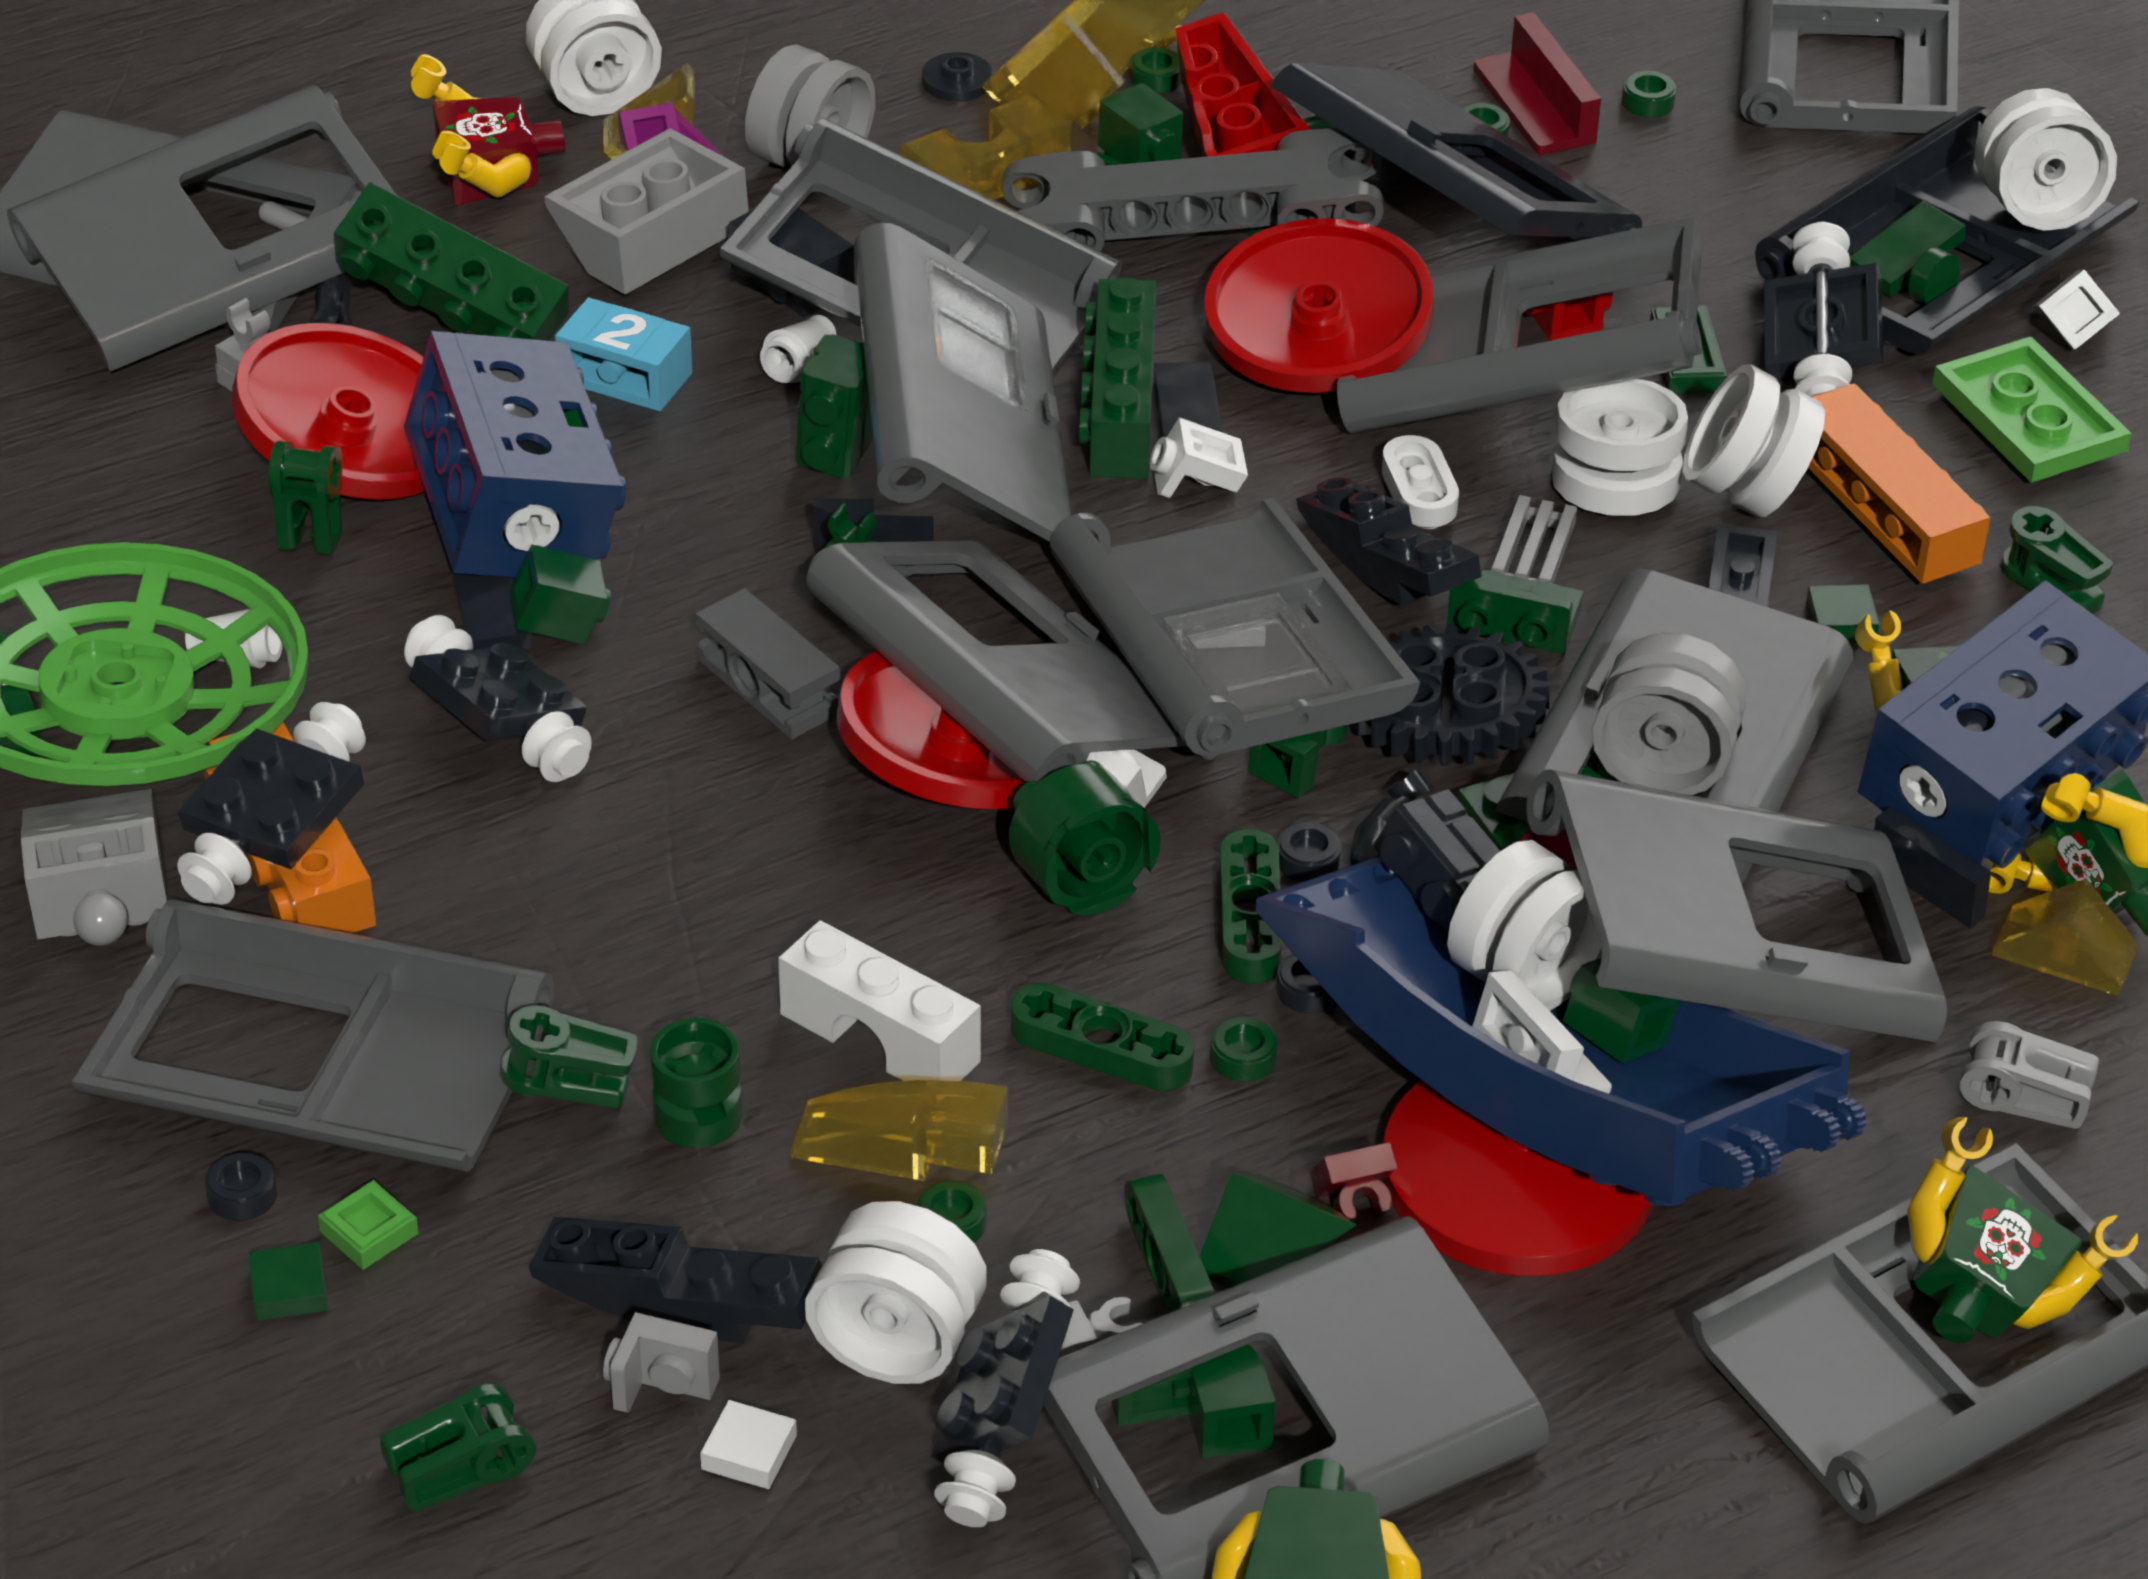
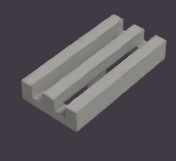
(1541, 519)

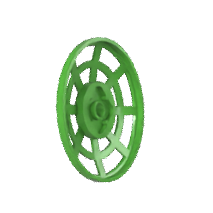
(155, 671)

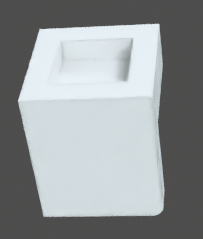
(2077, 309)

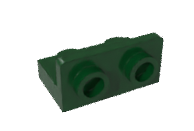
(1520, 608)

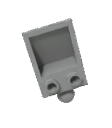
(93, 866)

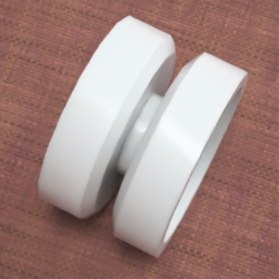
(593, 52)
(2045, 159)
(1754, 441)
(1619, 447)
(1525, 918)
(896, 1292)

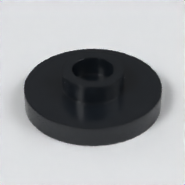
(956, 76)

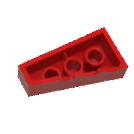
(1230, 91)

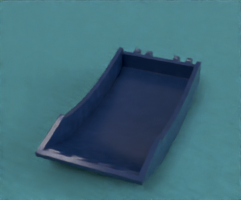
(1677, 1120)

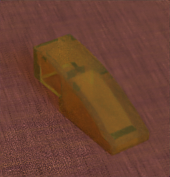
(905, 1127)

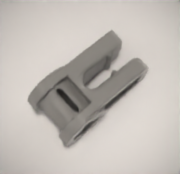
(2032, 1078)

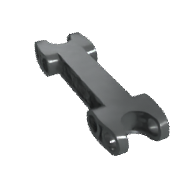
(1201, 194)

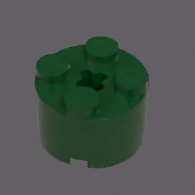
(1083, 837)

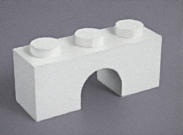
(923, 1026)

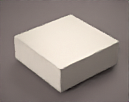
(748, 1444)

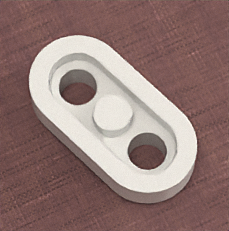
(1422, 479)

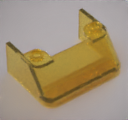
(1086, 52)

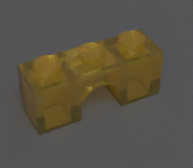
(1015, 132)

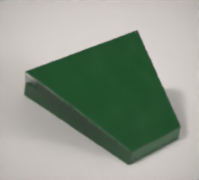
(1265, 1228)

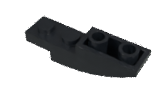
(1380, 544)
(658, 1275)

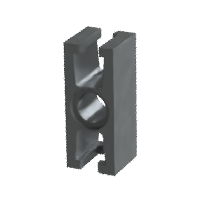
(768, 663)

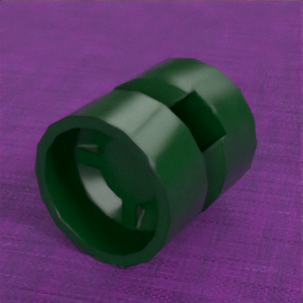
(696, 1082)

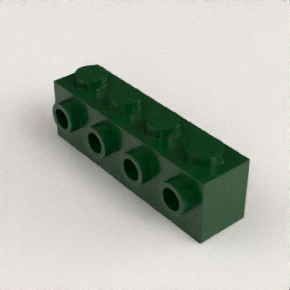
(447, 270)
(1121, 380)

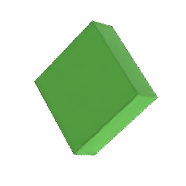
(368, 1224)

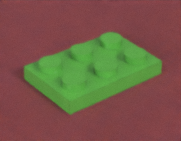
(2031, 409)

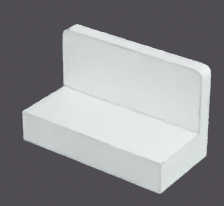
(1525, 1026)

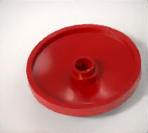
(1318, 304)
(333, 390)
(917, 743)
(1498, 1199)

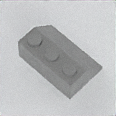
(649, 209)

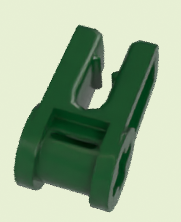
(310, 478)
(2058, 557)
(572, 1061)
(456, 1447)

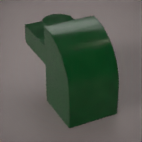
(1225, 1401)

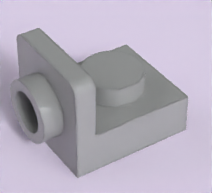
(662, 1356)

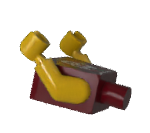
(483, 142)

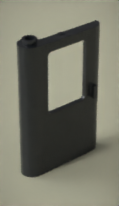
(1454, 152)
(1944, 175)

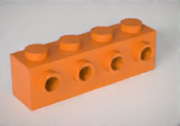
(1897, 488)
(325, 886)

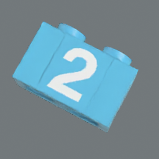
(628, 353)

